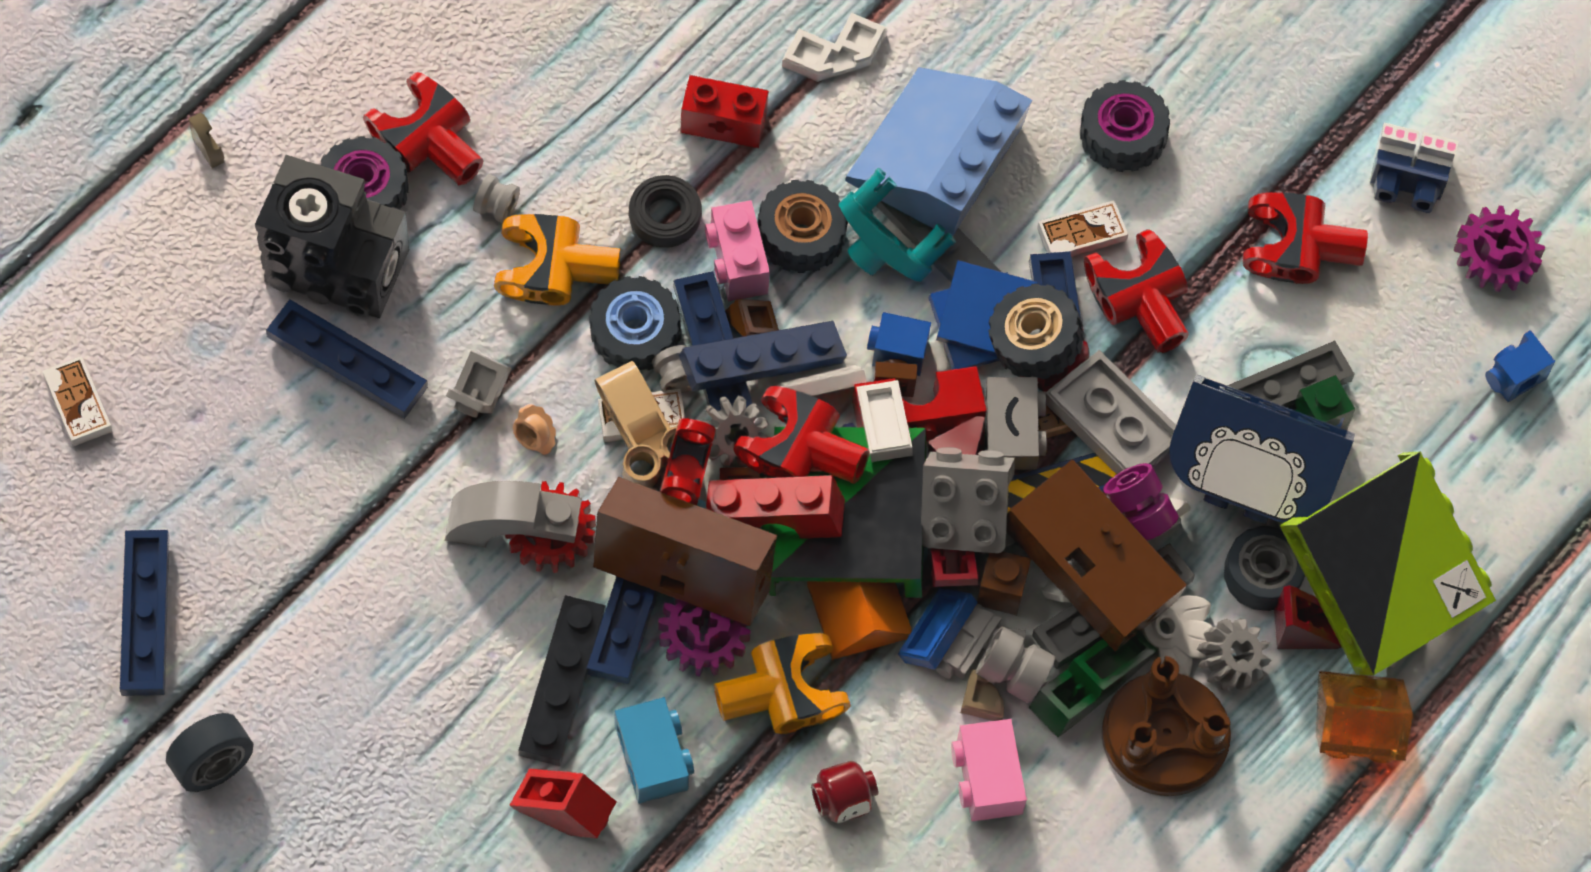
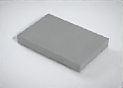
(1111, 414)

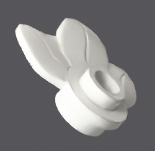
(1186, 631)

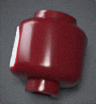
(844, 792)

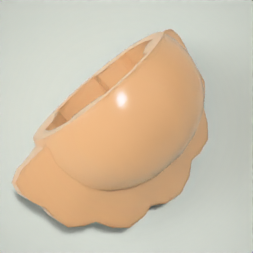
(537, 425)

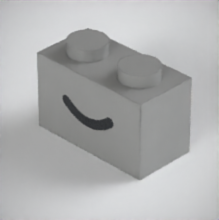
(1013, 419)

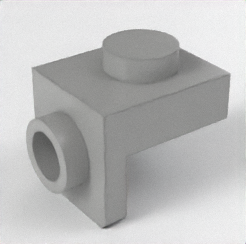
(479, 385)

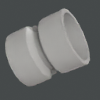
(1014, 664)

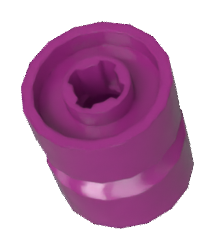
(1139, 500)

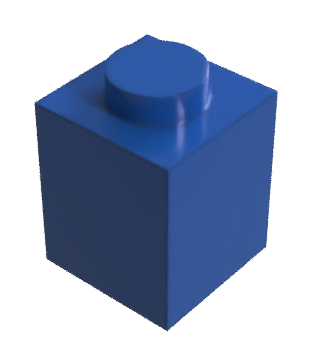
(899, 339)

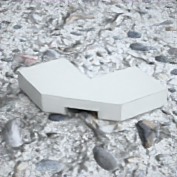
(823, 59)

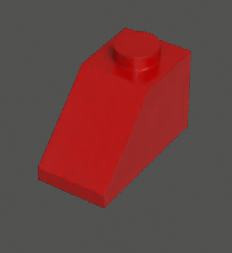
(564, 802)

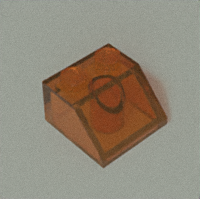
(1363, 717)

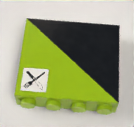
(1390, 565)

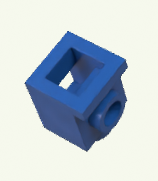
(1520, 367)

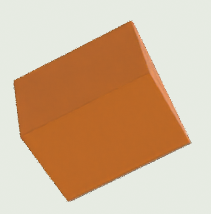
(859, 615)

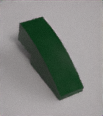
(1089, 682)

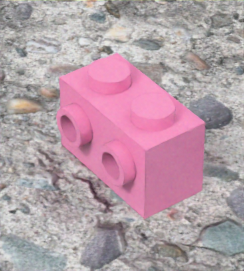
(739, 251)
(990, 770)

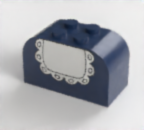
(1256, 453)

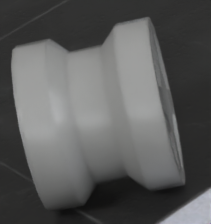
(496, 198)
(671, 370)

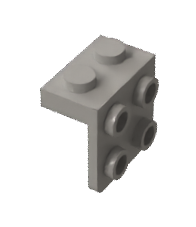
(966, 500)

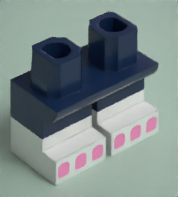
(1394, 171)

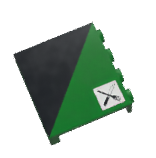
(878, 529)

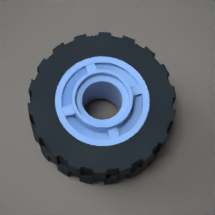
(628, 301)

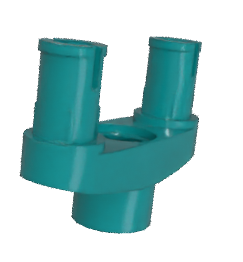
(878, 244)

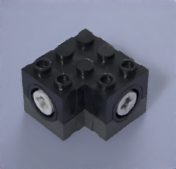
(330, 239)

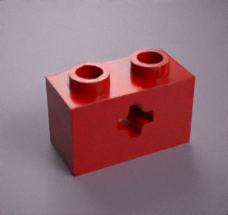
(724, 111)

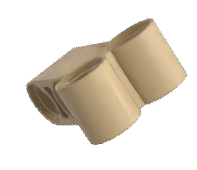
(637, 420)

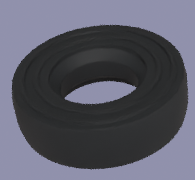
(665, 188)

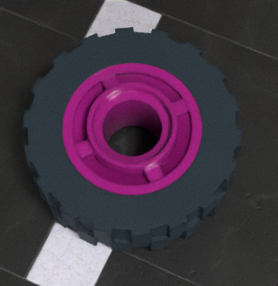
(1122, 146)
(374, 163)

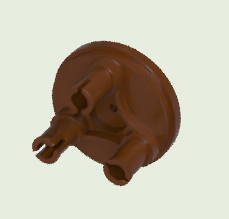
(1166, 732)

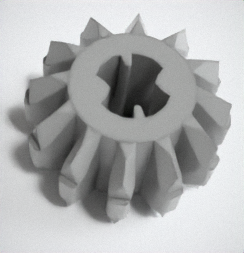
(743, 417)
(1247, 649)

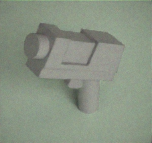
(970, 642)

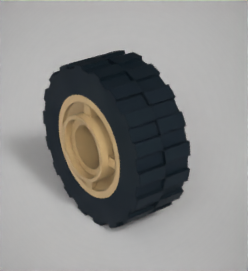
(1030, 310)

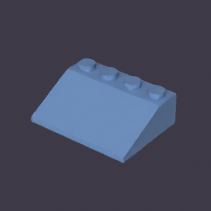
(942, 144)

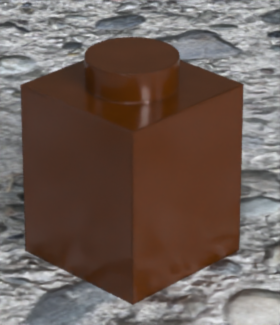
(1003, 582)

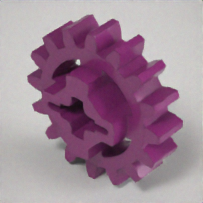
(1480, 243)
(721, 633)

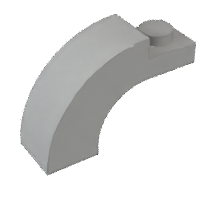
(510, 508)

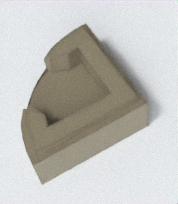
(200, 134)
(982, 699)

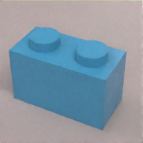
(653, 750)

